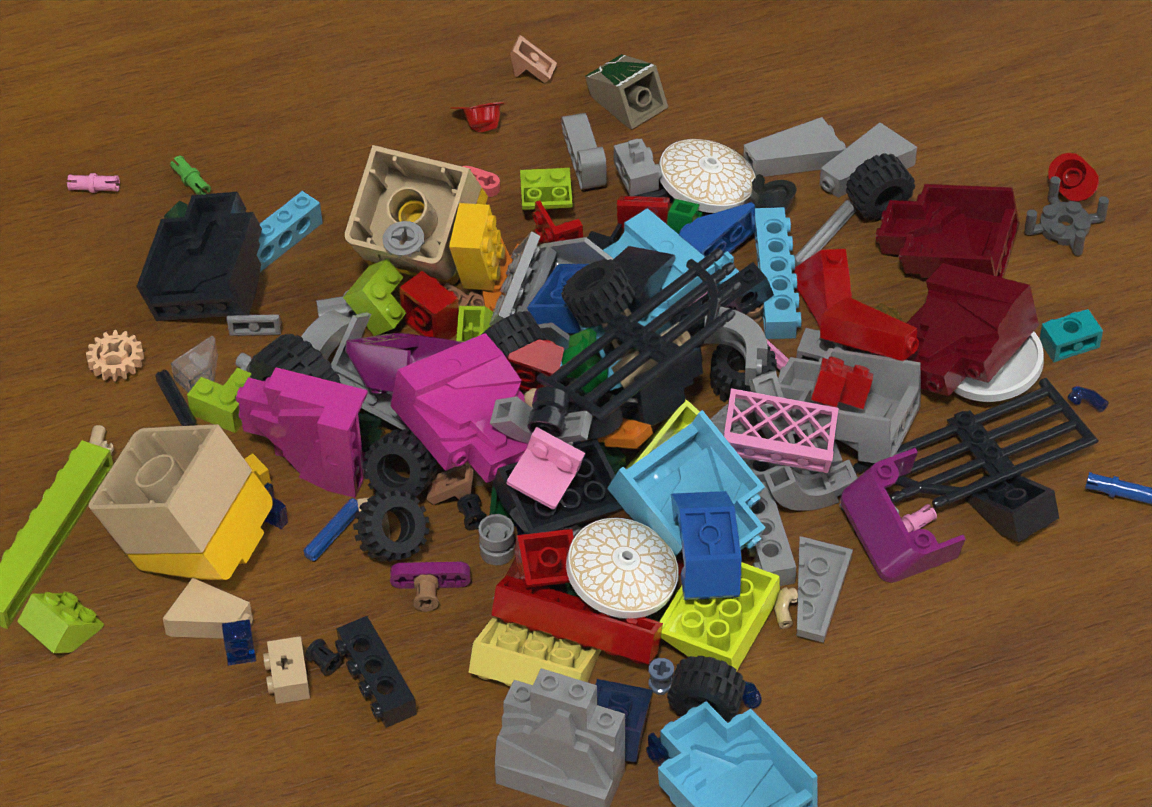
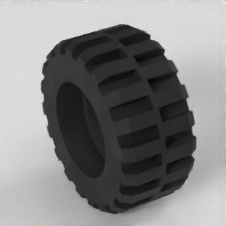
(294, 355)

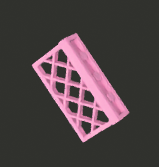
(781, 451)

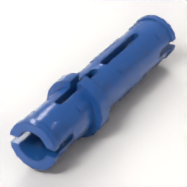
(1117, 487)

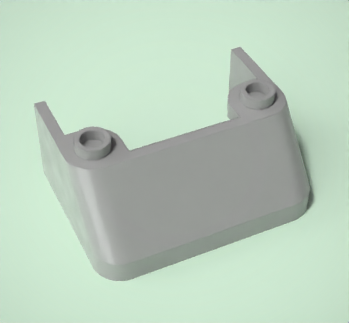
(549, 256)
(374, 403)

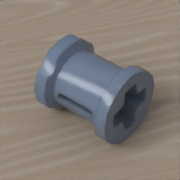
(661, 675)

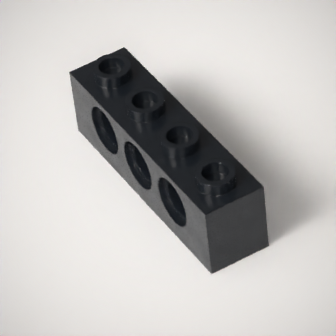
(753, 292)
(362, 636)

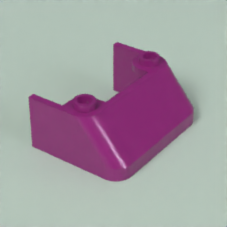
(381, 355)
(879, 527)

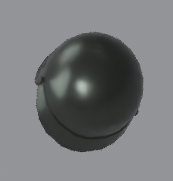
(772, 194)

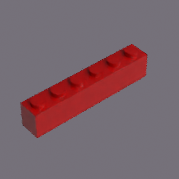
(575, 620)

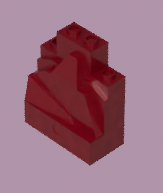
(952, 226)
(969, 326)

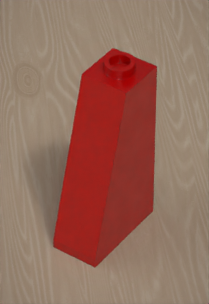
(868, 329)

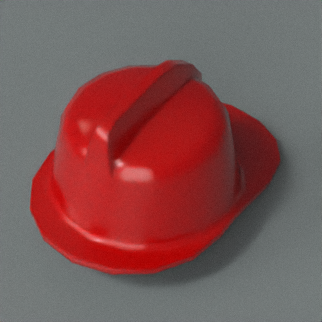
(483, 117)
(1077, 177)

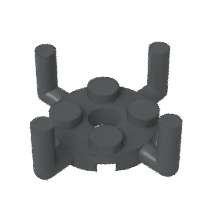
(1069, 212)

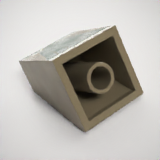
(628, 89)

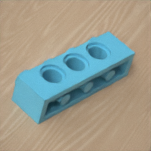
(288, 227)

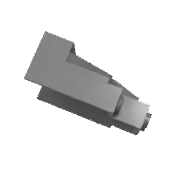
(888, 408)
(560, 742)

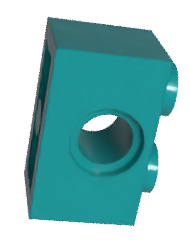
(1071, 335)

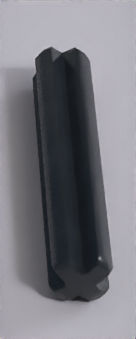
(175, 398)

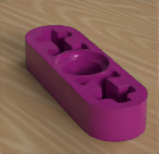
(448, 574)

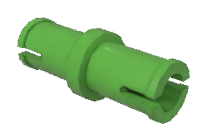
(190, 176)

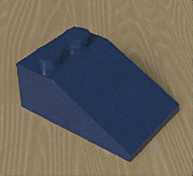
(635, 705)

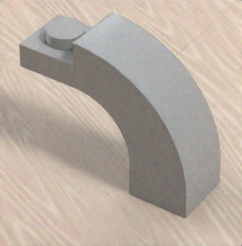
(327, 332)
(747, 338)
(769, 385)
(512, 417)
(809, 491)

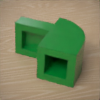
(682, 214)
(578, 343)

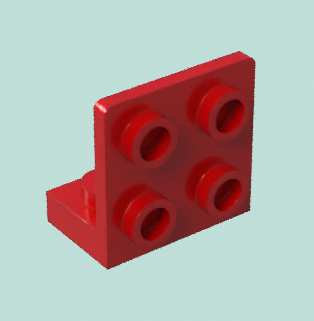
(551, 233)

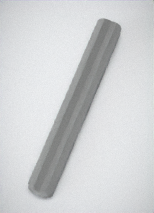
(826, 232)

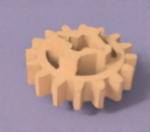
(115, 355)

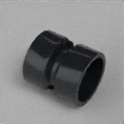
(549, 410)

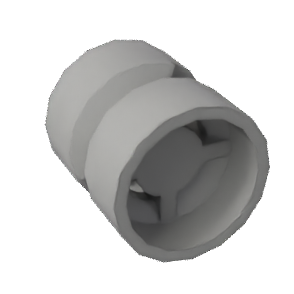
(496, 539)

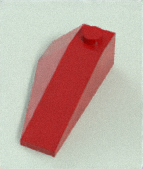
(823, 280)

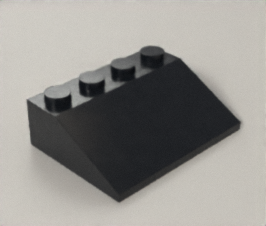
(582, 501)

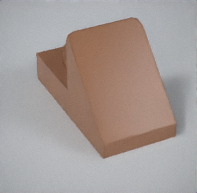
(528, 57)
(451, 483)

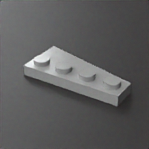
(517, 273)
(820, 581)

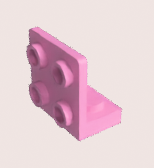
(546, 468)

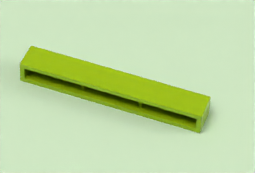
(50, 526)

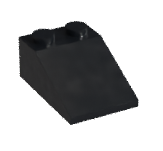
(645, 271)
(1016, 507)

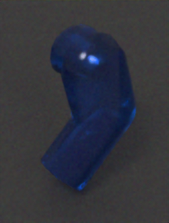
(1091, 396)
(751, 696)

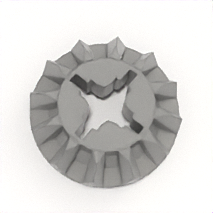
(395, 234)

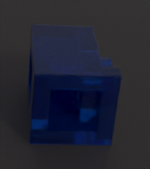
(238, 642)

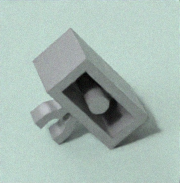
(637, 167)

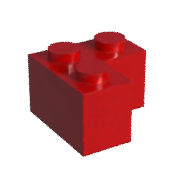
(841, 383)

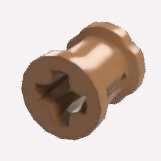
(426, 592)

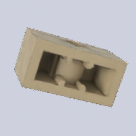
(287, 670)

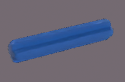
(331, 530)

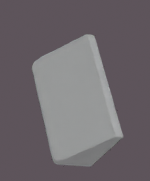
(254, 325)

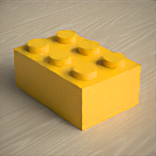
(476, 246)

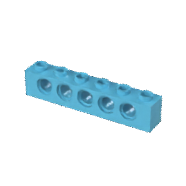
(776, 263)

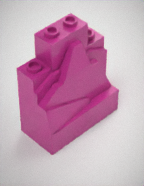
(451, 404)
(310, 425)

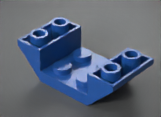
(708, 544)

